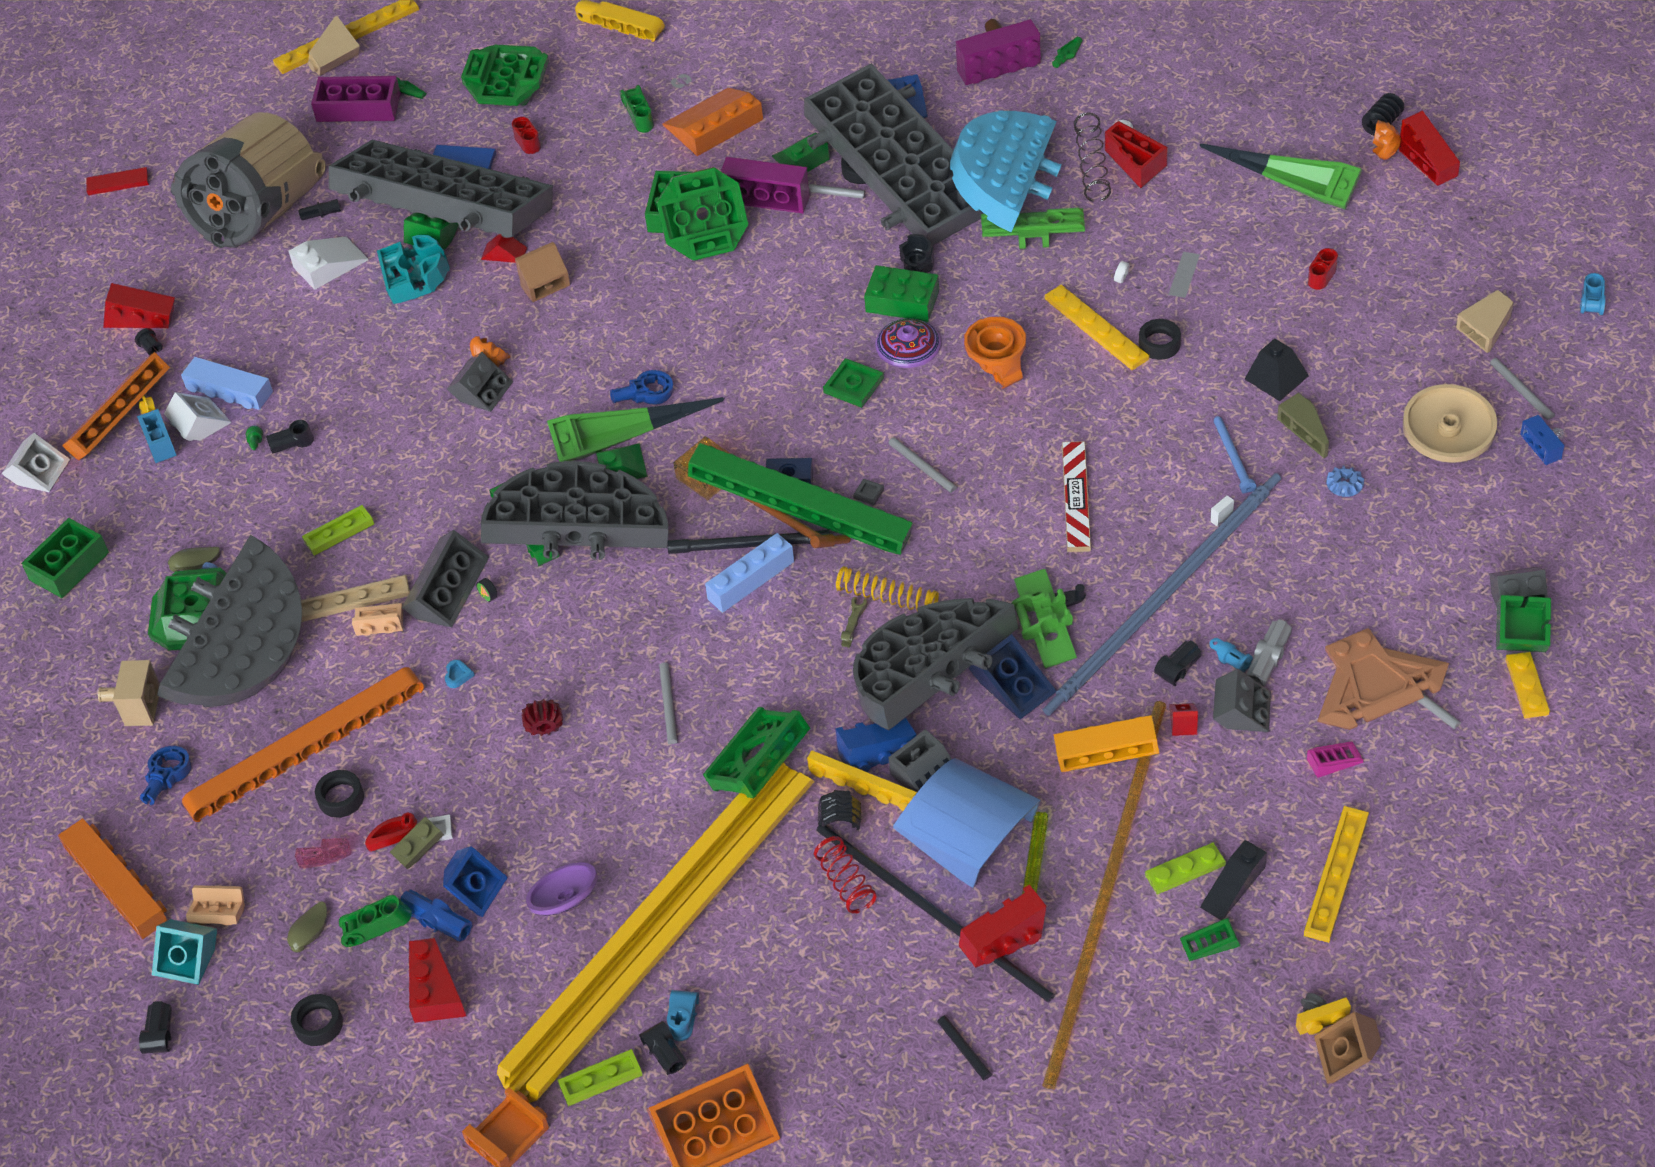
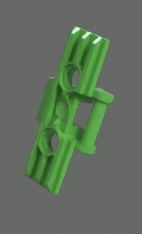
(1038, 225)
(1053, 617)

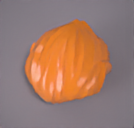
(1386, 139)
(495, 354)

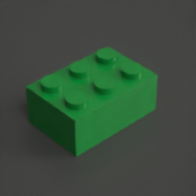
(901, 293)
(65, 557)

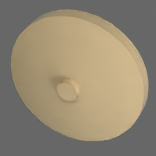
(1449, 423)

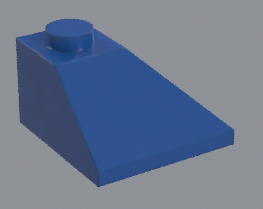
(473, 879)

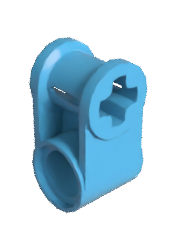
(1593, 294)
(682, 1012)

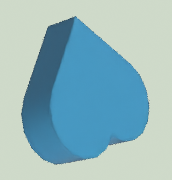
(457, 673)

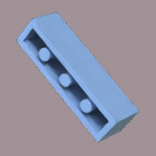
(227, 383)
(749, 572)

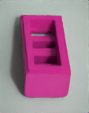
(1321, 769)

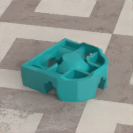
(429, 266)

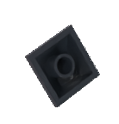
(1276, 370)

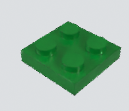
(853, 382)

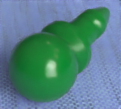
(254, 436)

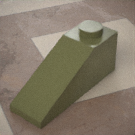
(1303, 420)

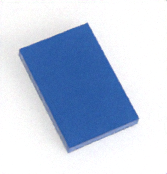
(471, 155)

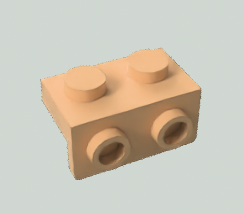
(378, 619)
(216, 905)

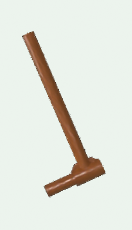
(817, 540)

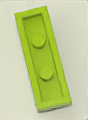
(338, 530)
(1185, 868)
(600, 1077)

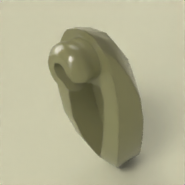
(193, 558)
(307, 927)

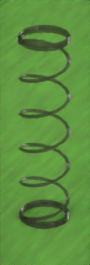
(1099, 181)

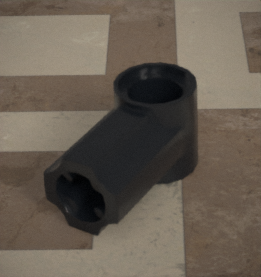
(296, 435)
(1176, 665)
(156, 1033)
(662, 1046)

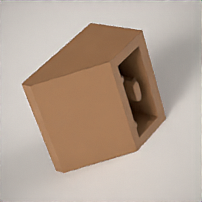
(542, 272)

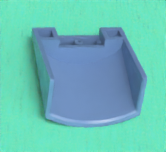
(963, 817)

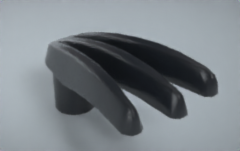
(1074, 596)

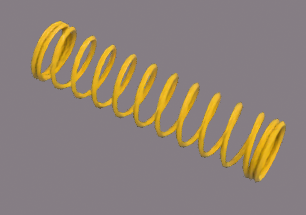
(928, 599)

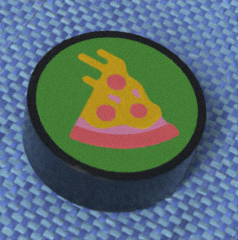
(486, 589)

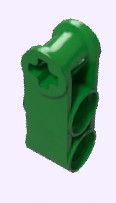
(637, 108)
(373, 920)

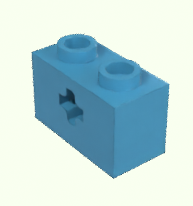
(156, 436)

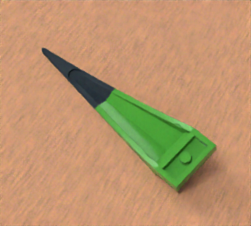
(1321, 180)
(587, 433)

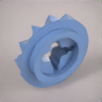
(1345, 488)

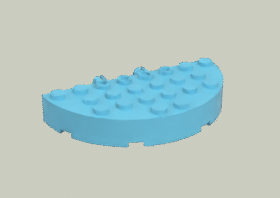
(998, 163)

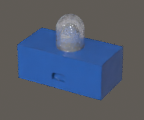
(1543, 440)

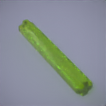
(1036, 850)

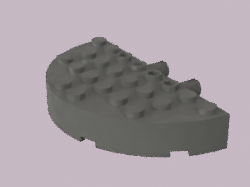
(574, 507)
(240, 636)
(924, 652)

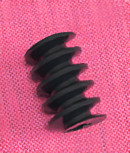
(1385, 110)

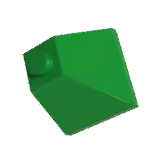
(625, 458)

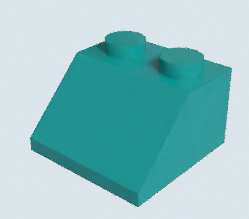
(183, 950)

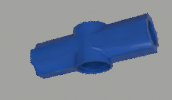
(437, 915)

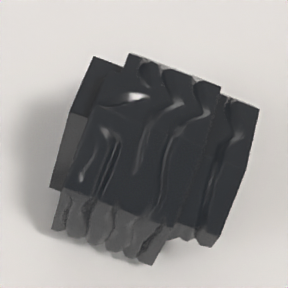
(917, 253)
(839, 807)

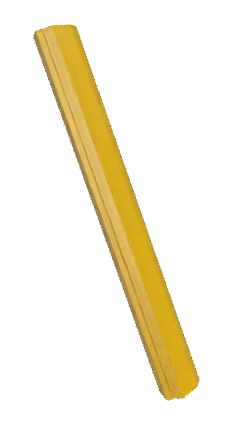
(647, 935)

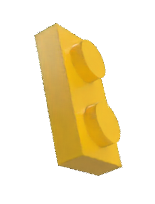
(1317, 1018)

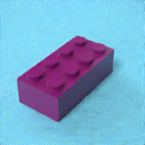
(998, 52)
(356, 98)
(769, 184)

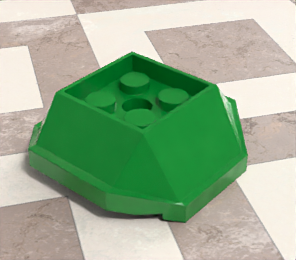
(504, 74)
(724, 219)
(177, 598)

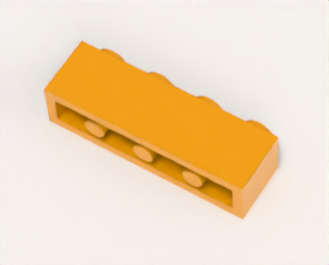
(1106, 743)

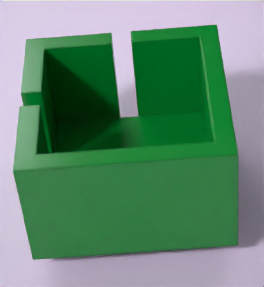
(1521, 627)

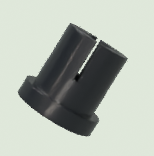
(147, 339)

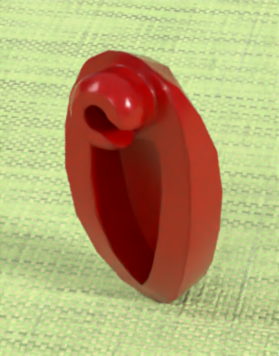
(390, 831)

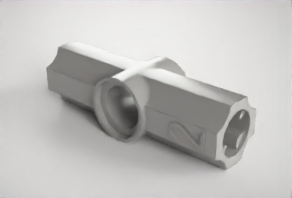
(1269, 651)

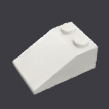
(325, 259)

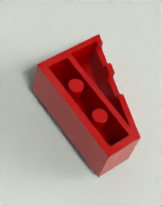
(1427, 149)
(1135, 152)
(137, 308)
(1005, 930)
(430, 984)

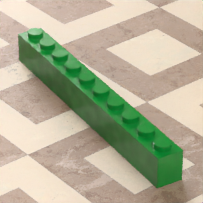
(799, 499)

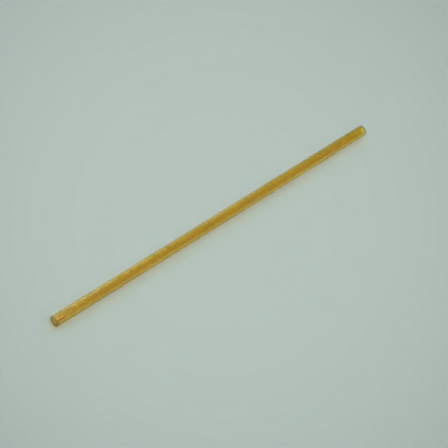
(1100, 909)

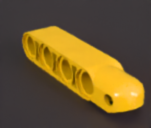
(620, 18)

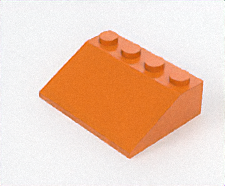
(715, 120)
(714, 1121)

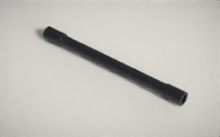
(687, 545)

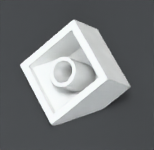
(195, 416)
(36, 464)

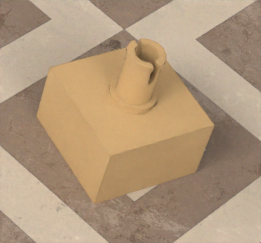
(134, 693)

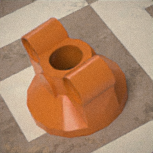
(997, 348)

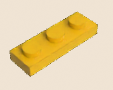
(1527, 685)

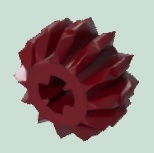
(542, 717)

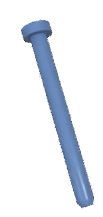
(1246, 485)

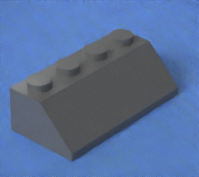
(445, 580)

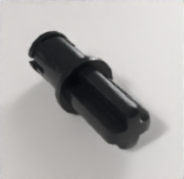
(319, 210)

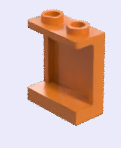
(507, 1130)

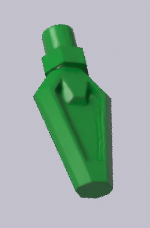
(1067, 51)
(410, 89)

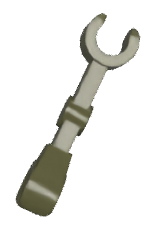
(857, 610)

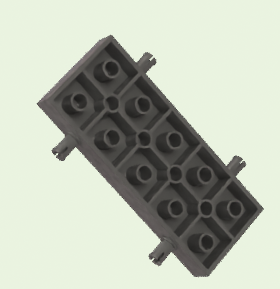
(891, 152)
(440, 188)

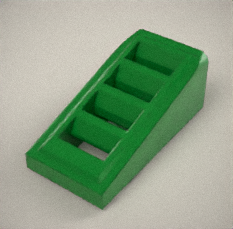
(1213, 929)

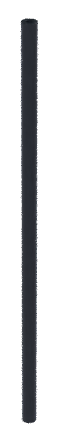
(933, 911)

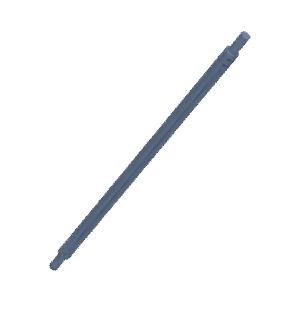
(1142, 614)

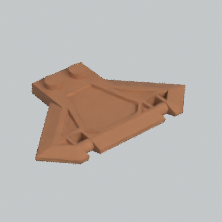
(1375, 680)

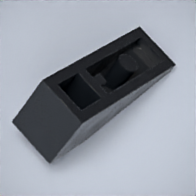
(1235, 879)

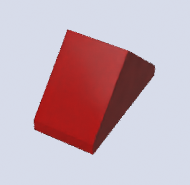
(503, 249)
(1183, 719)

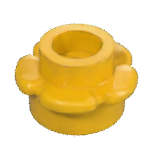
(146, 405)

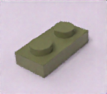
(416, 843)

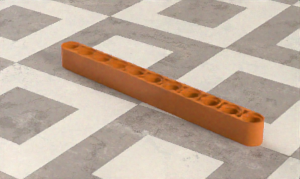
(301, 743)

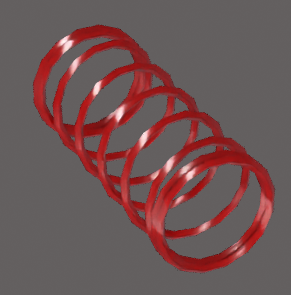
(823, 859)

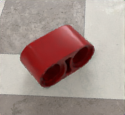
(526, 135)
(1322, 268)

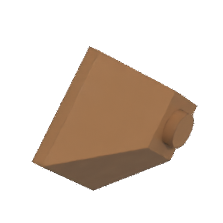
(1347, 1045)

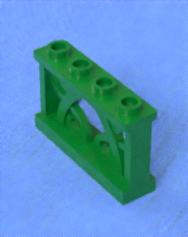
(729, 768)

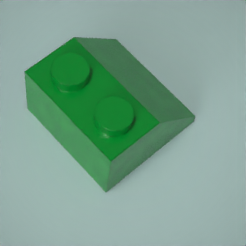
(802, 155)

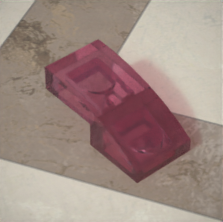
(329, 852)

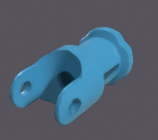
(1229, 654)

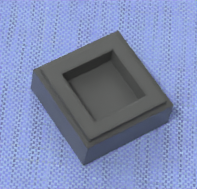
(868, 491)

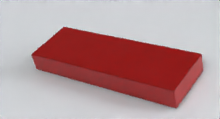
(117, 181)

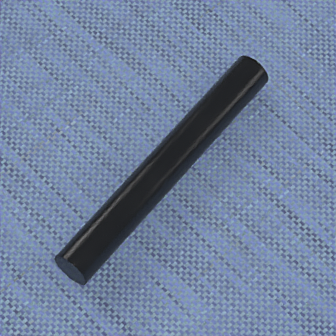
(964, 1047)

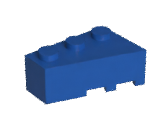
(871, 744)

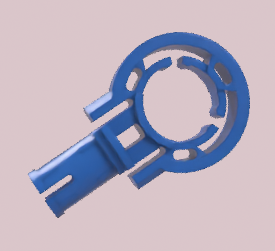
(640, 393)
(160, 777)

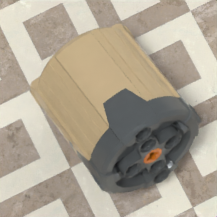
(246, 179)

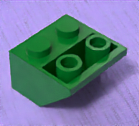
(435, 227)

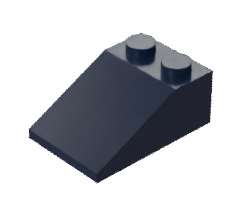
(1014, 678)

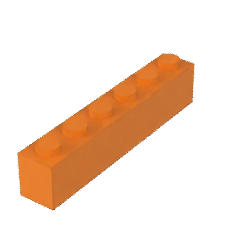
(115, 406)
(113, 878)

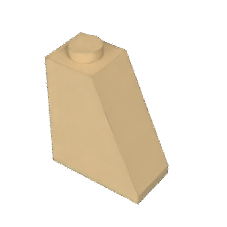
(332, 48)
(1486, 319)

